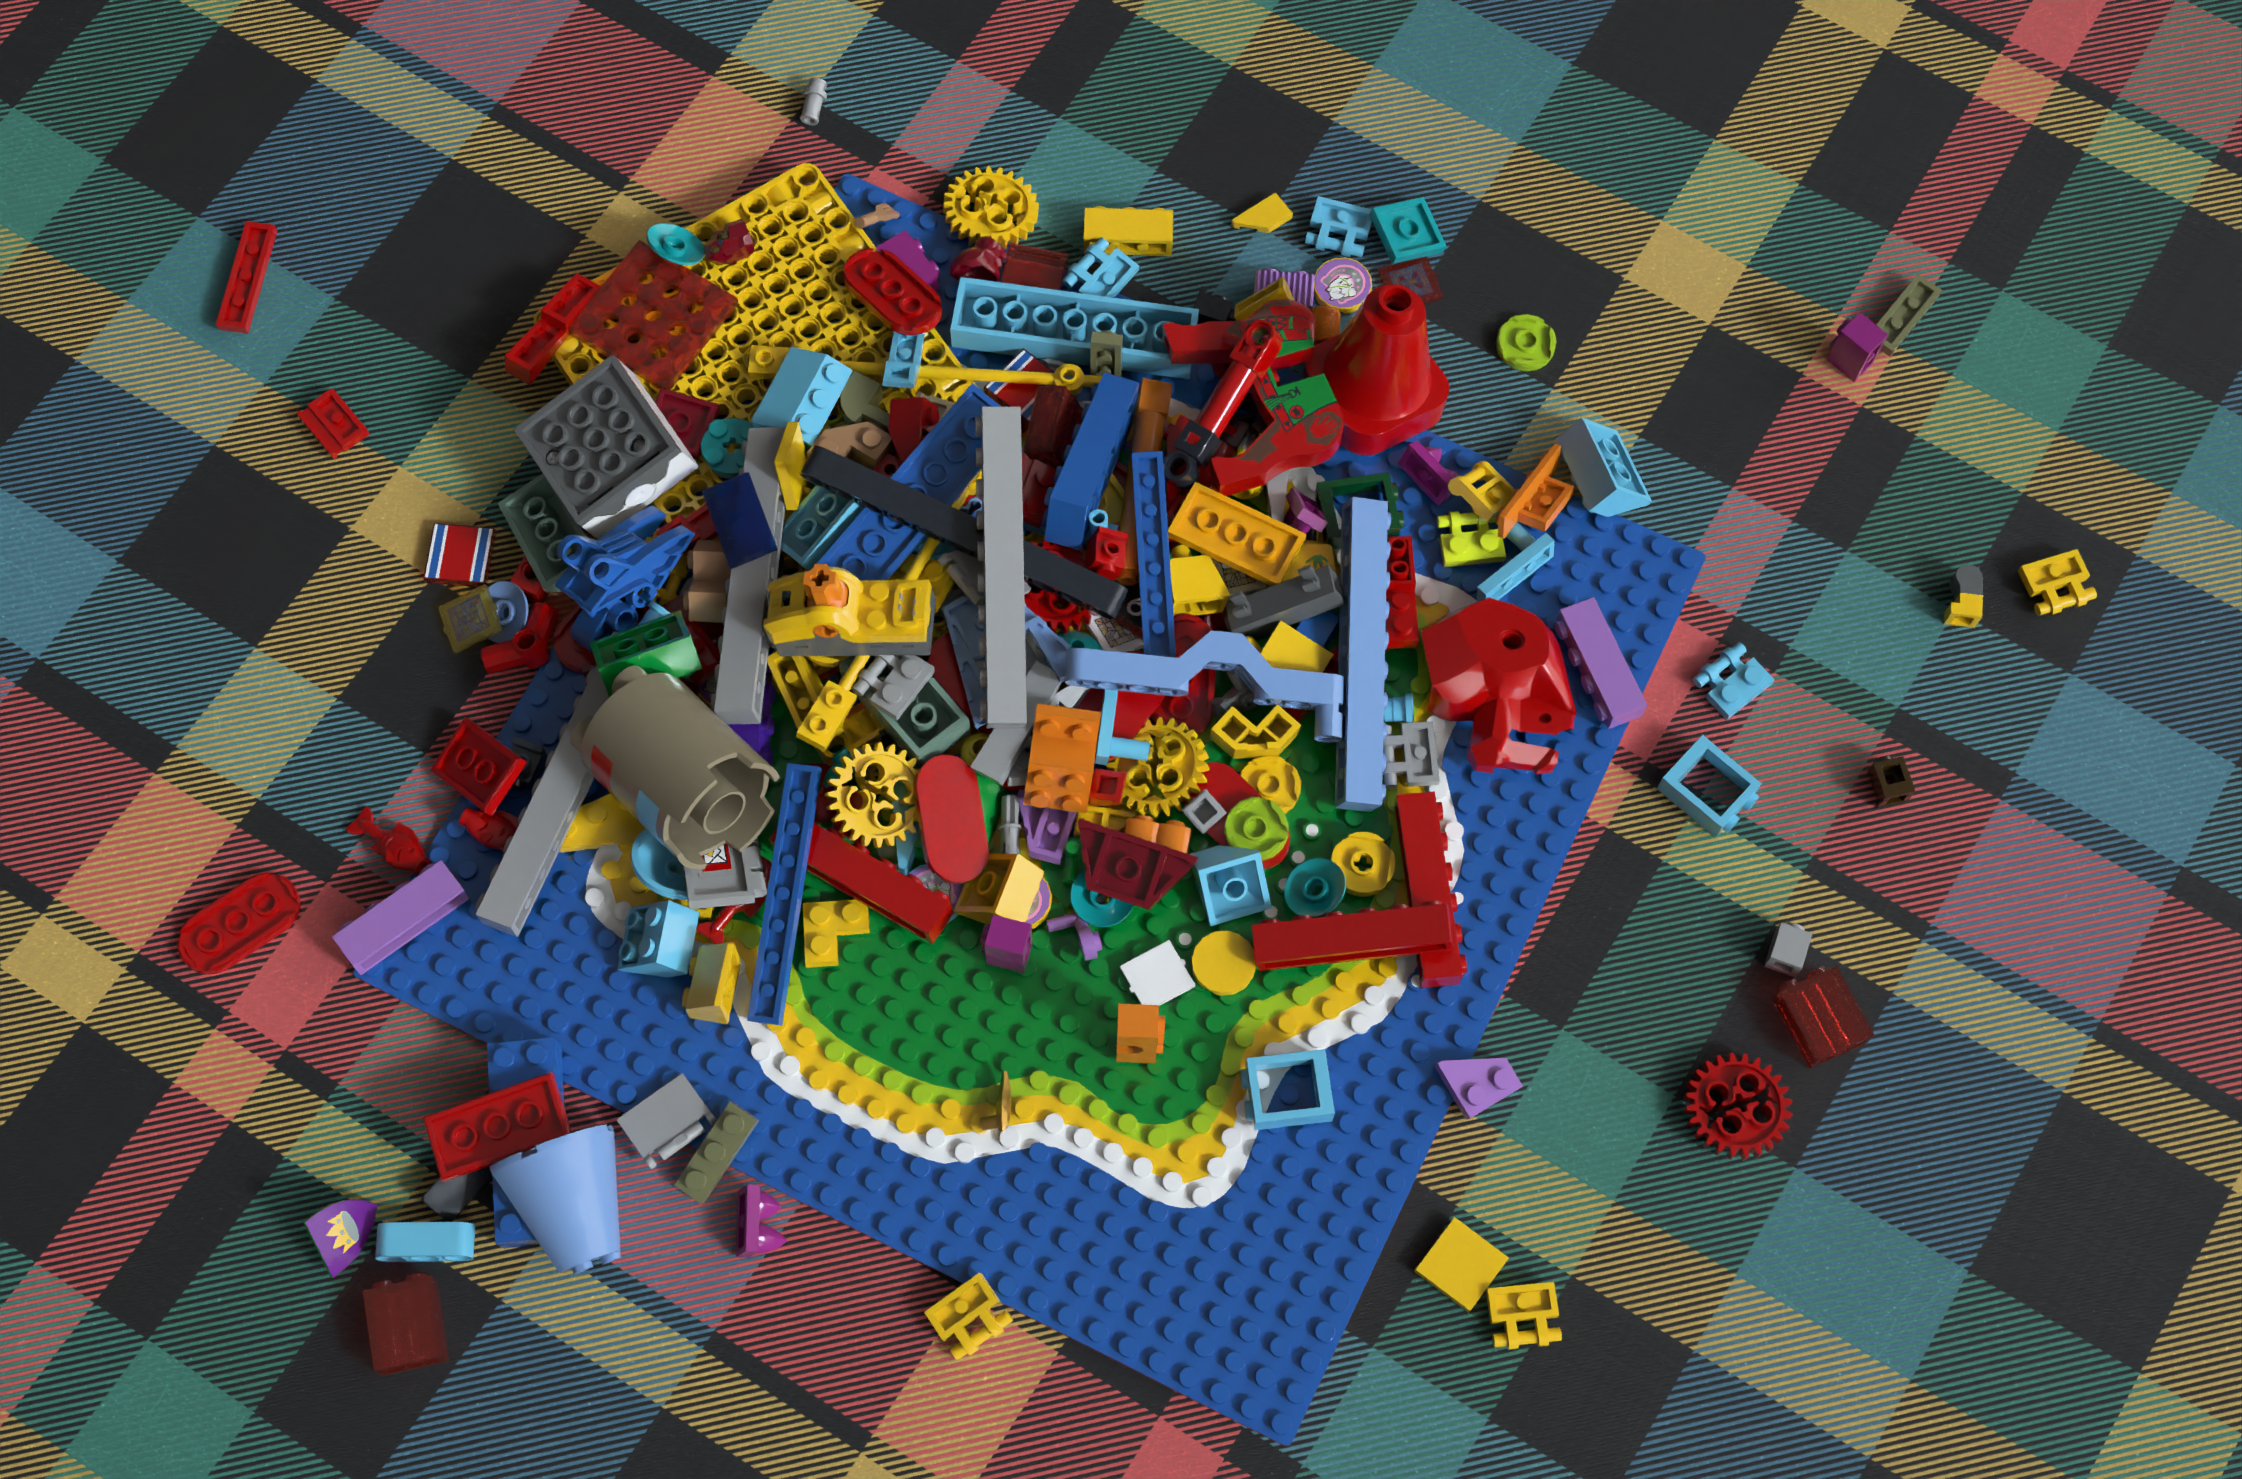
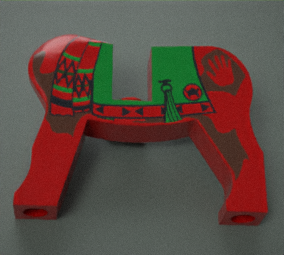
(1300, 416)

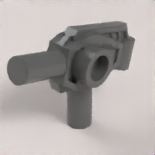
(1239, 697)

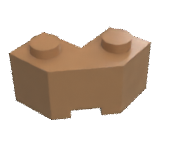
(858, 442)
(707, 590)

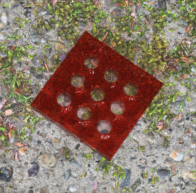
(674, 312)

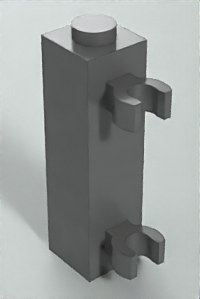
(1287, 602)

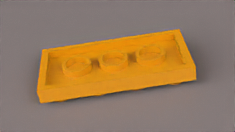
(1236, 535)

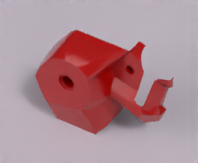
(1503, 674)

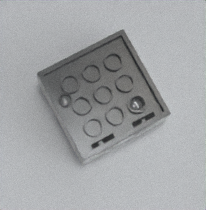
(605, 447)

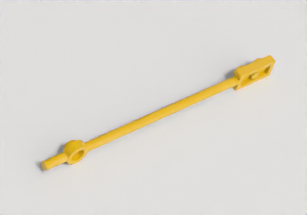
(766, 361)
(837, 700)

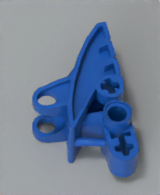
(618, 568)

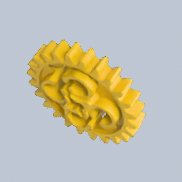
(990, 207)
(1184, 765)
(864, 821)

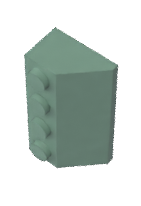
(539, 526)

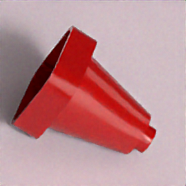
(1383, 372)

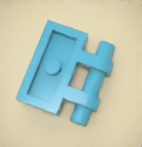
(1340, 219)
(1109, 278)
(1740, 687)

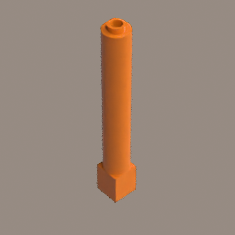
(1148, 434)

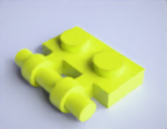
(1469, 547)

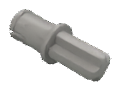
(1010, 825)

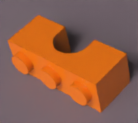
(1139, 1033)

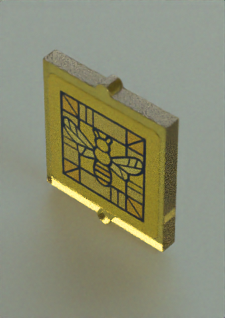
(470, 619)

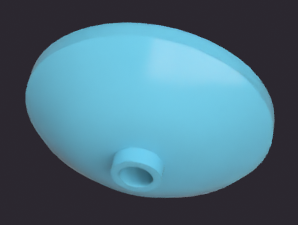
(657, 867)

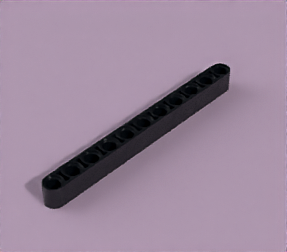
(957, 529)

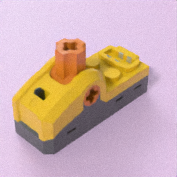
(840, 615)

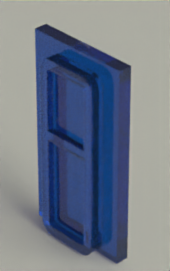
(739, 520)

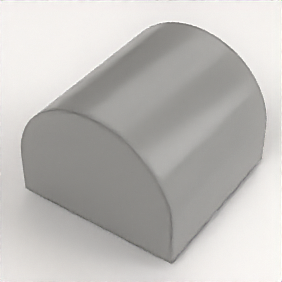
(1204, 811)

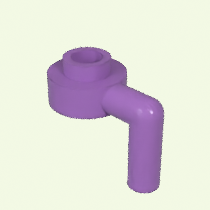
(1088, 940)

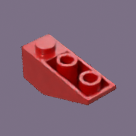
(910, 423)

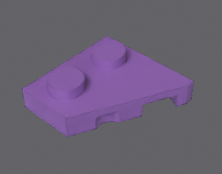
(1045, 830)
(1478, 1082)

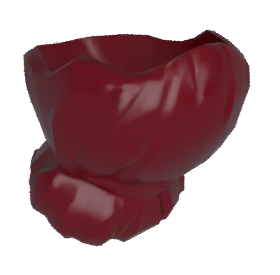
(980, 261)

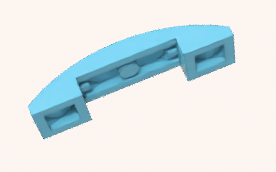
(904, 361)

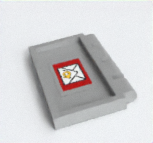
(727, 878)

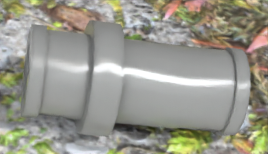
(814, 97)

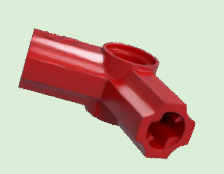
(527, 646)

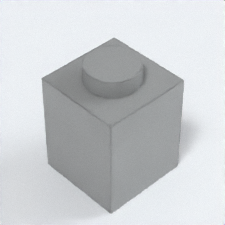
(1788, 949)

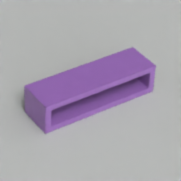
(1600, 663)
(400, 917)

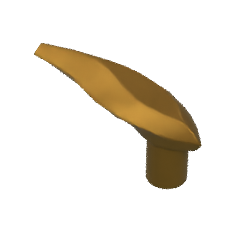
(1003, 1107)

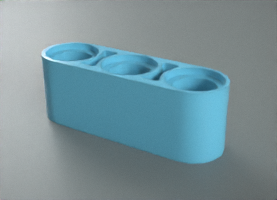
(425, 1241)

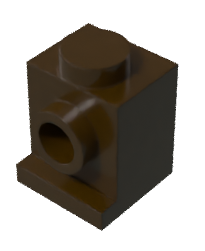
(1897, 773)

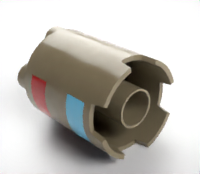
(676, 766)

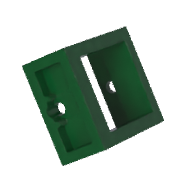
(1356, 485)

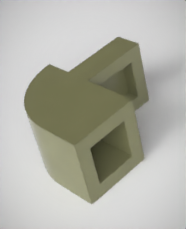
(860, 402)

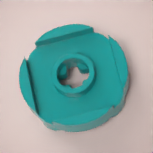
(717, 438)

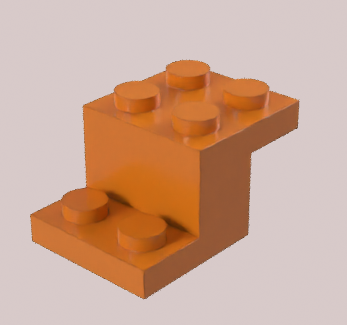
(1062, 758)

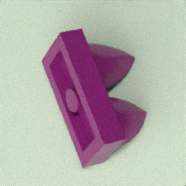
(1425, 470)
(1304, 513)
(751, 1236)

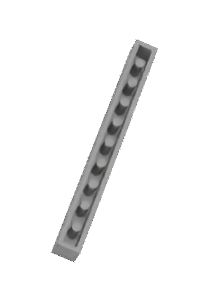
(1002, 568)
(744, 641)
(542, 824)

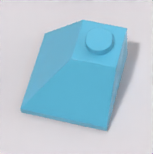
(1230, 883)

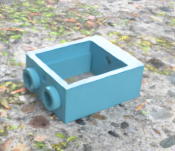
(1692, 805)
(1253, 1109)

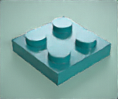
(1407, 230)

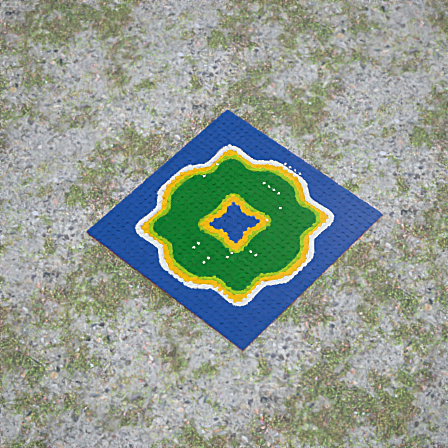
(1120, 1191)

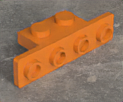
(1538, 498)

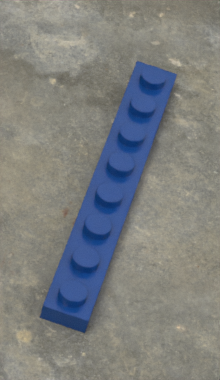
(1153, 554)
(784, 894)

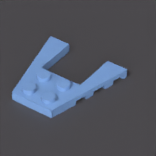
(965, 632)

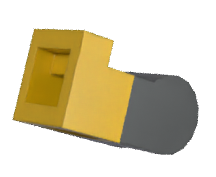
(1967, 597)

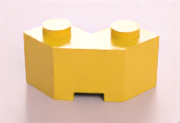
(1244, 740)

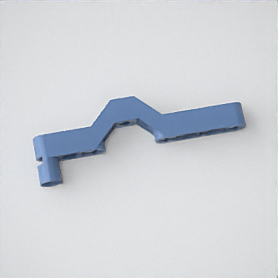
(1219, 652)

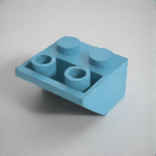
(658, 939)

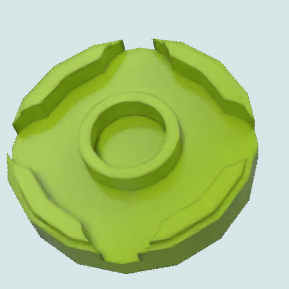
(1526, 342)
(1266, 836)

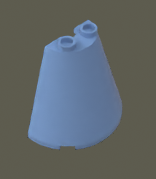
(568, 1196)

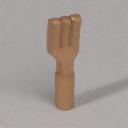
(882, 212)

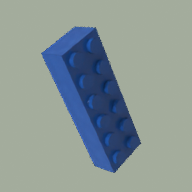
(1089, 460)
(509, 1065)

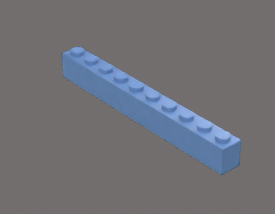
(1362, 654)

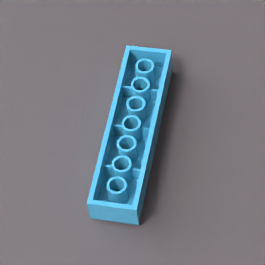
(1061, 323)

